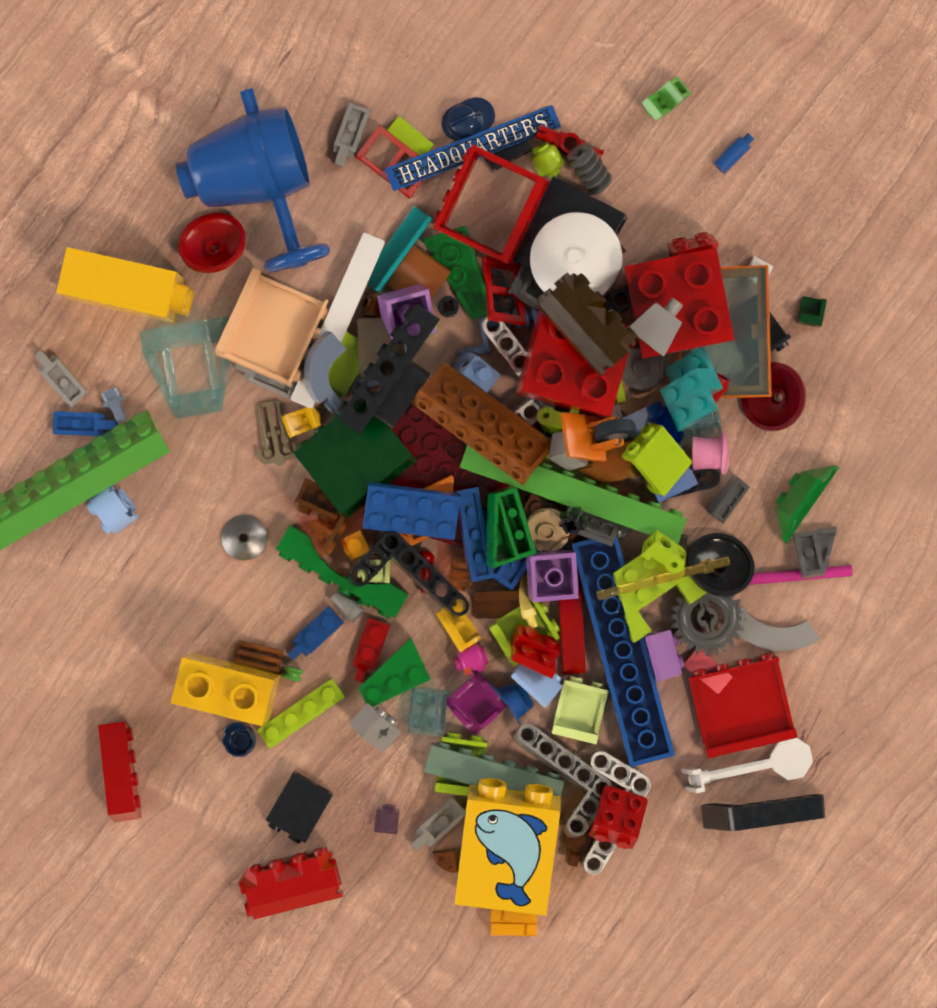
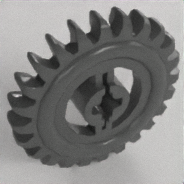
(713, 639)

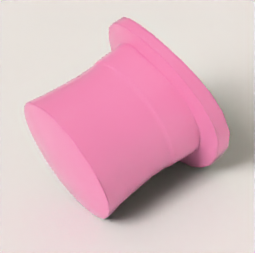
(710, 453)

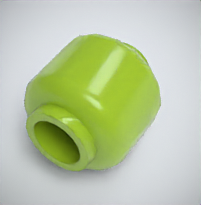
(547, 160)

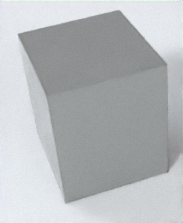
(558, 454)

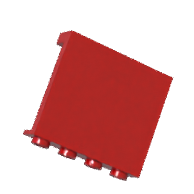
(747, 710)

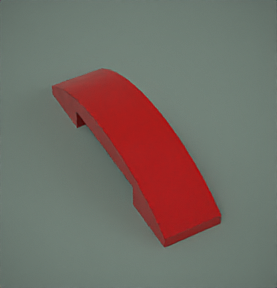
(572, 635)

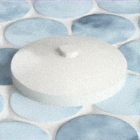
(577, 246)

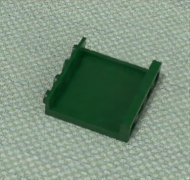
(347, 461)

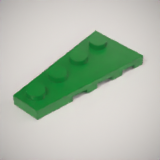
(465, 270)

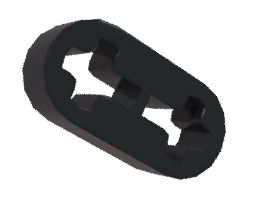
(502, 283)

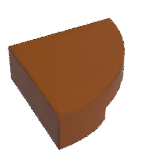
(446, 860)

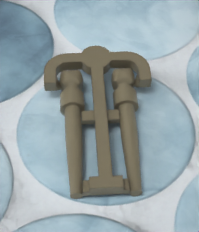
(278, 458)

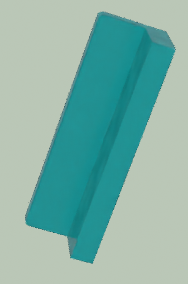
(398, 247)

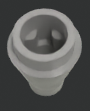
(348, 607)

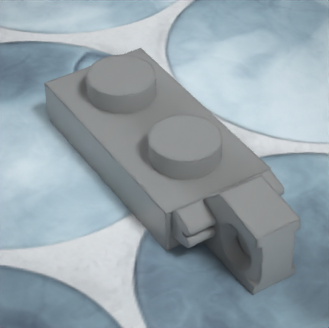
(350, 133)
(61, 379)
(267, 383)
(439, 823)

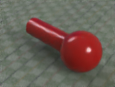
(428, 556)

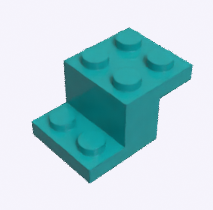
(691, 389)

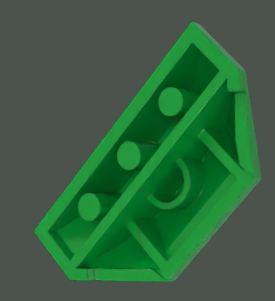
(800, 498)

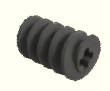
(590, 168)

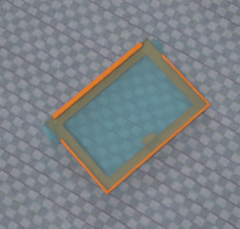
(748, 357)

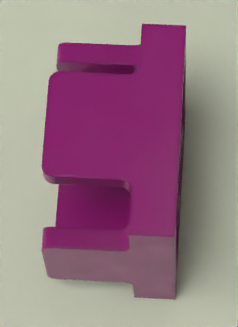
(476, 703)

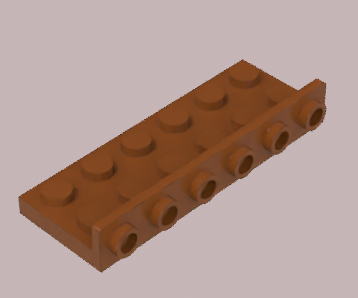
(482, 423)

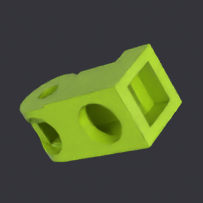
(551, 419)
(664, 551)

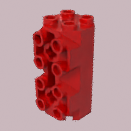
(290, 884)

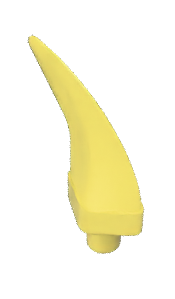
(527, 608)

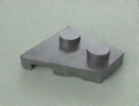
(813, 551)

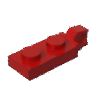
(370, 648)

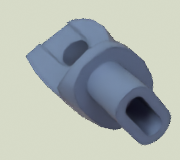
(112, 399)

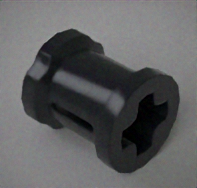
(447, 299)

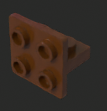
(313, 500)

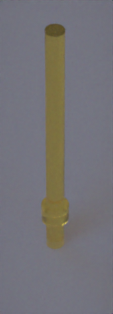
(705, 566)

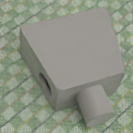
(658, 326)

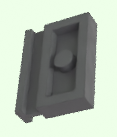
(526, 287)

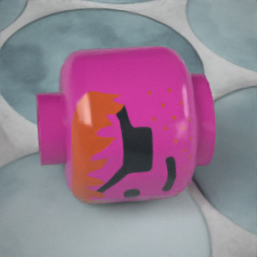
(471, 660)

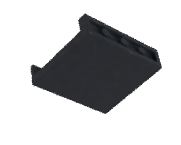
(563, 199)

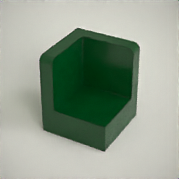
(811, 311)

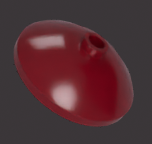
(768, 412)

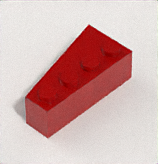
(119, 771)

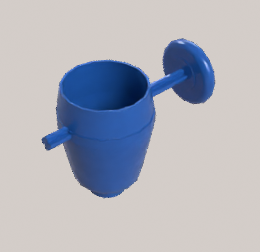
(253, 163)

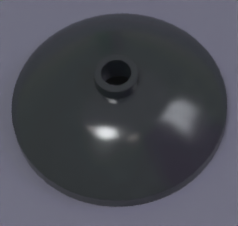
(733, 577)

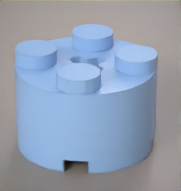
(113, 509)

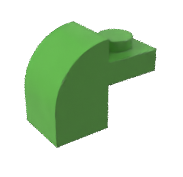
(666, 99)

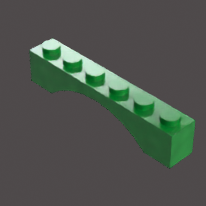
(300, 547)

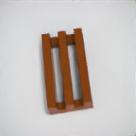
(239, 652)

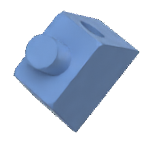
(476, 370)

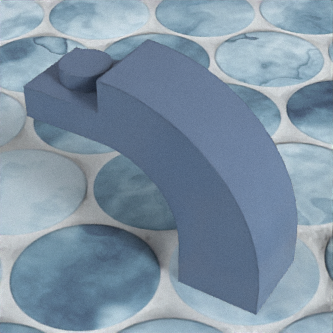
(316, 370)

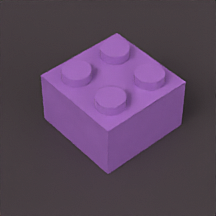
(552, 575)

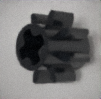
(573, 520)

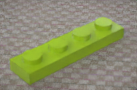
(301, 713)

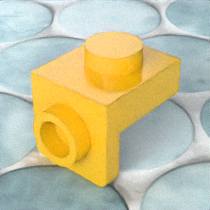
(301, 421)

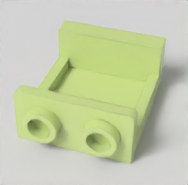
(580, 710)

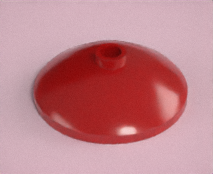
(210, 234)

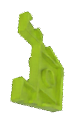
(634, 601)

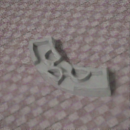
(776, 638)

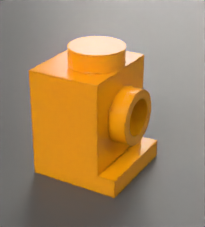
(355, 545)

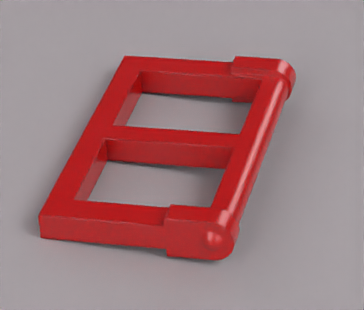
(403, 149)
(518, 319)

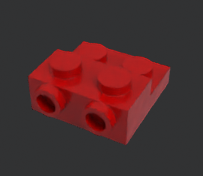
(534, 650)

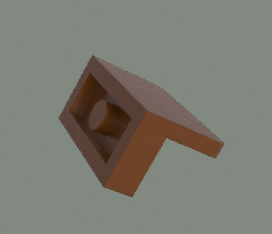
(494, 603)

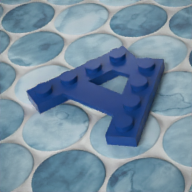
(473, 530)

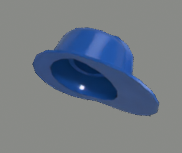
(516, 698)

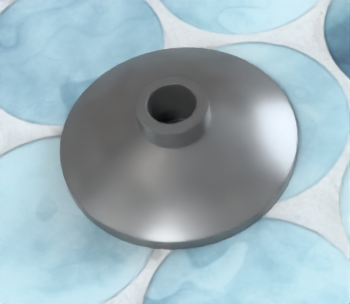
(256, 537)

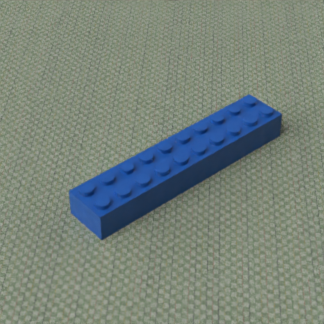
(624, 662)

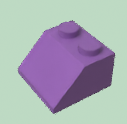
(396, 303)
(663, 654)

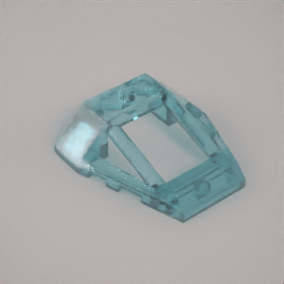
(182, 335)

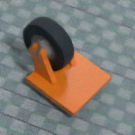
(591, 437)

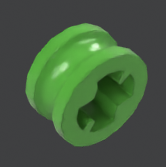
(292, 673)

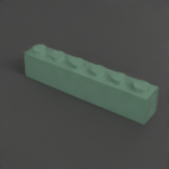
(470, 768)

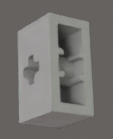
(376, 726)

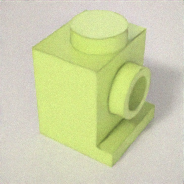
(383, 575)

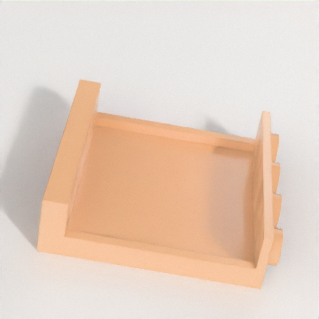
(272, 329)

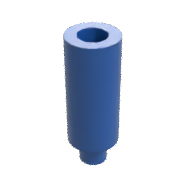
(733, 153)

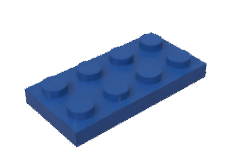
(411, 510)

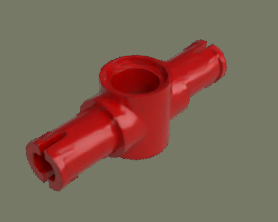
(558, 139)

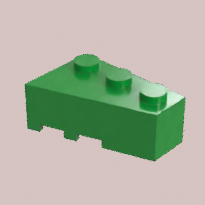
(507, 528)
(398, 674)

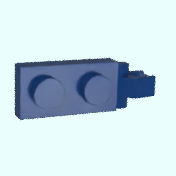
(81, 423)
(315, 633)

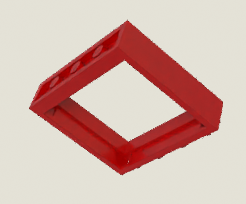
(452, 196)

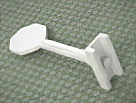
(788, 759)

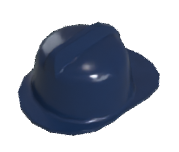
(468, 118)

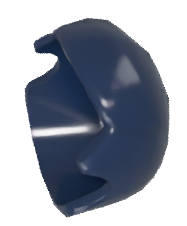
(239, 739)

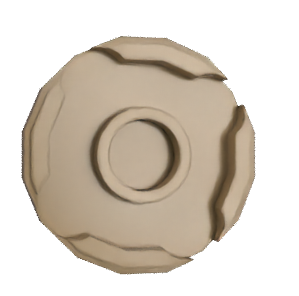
(545, 529)

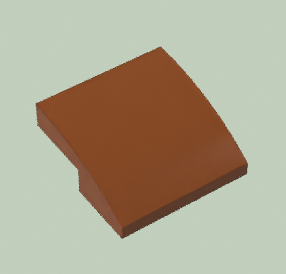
(419, 269)

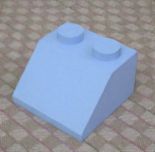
(537, 685)

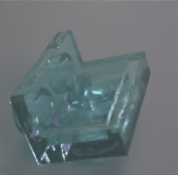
(427, 711)

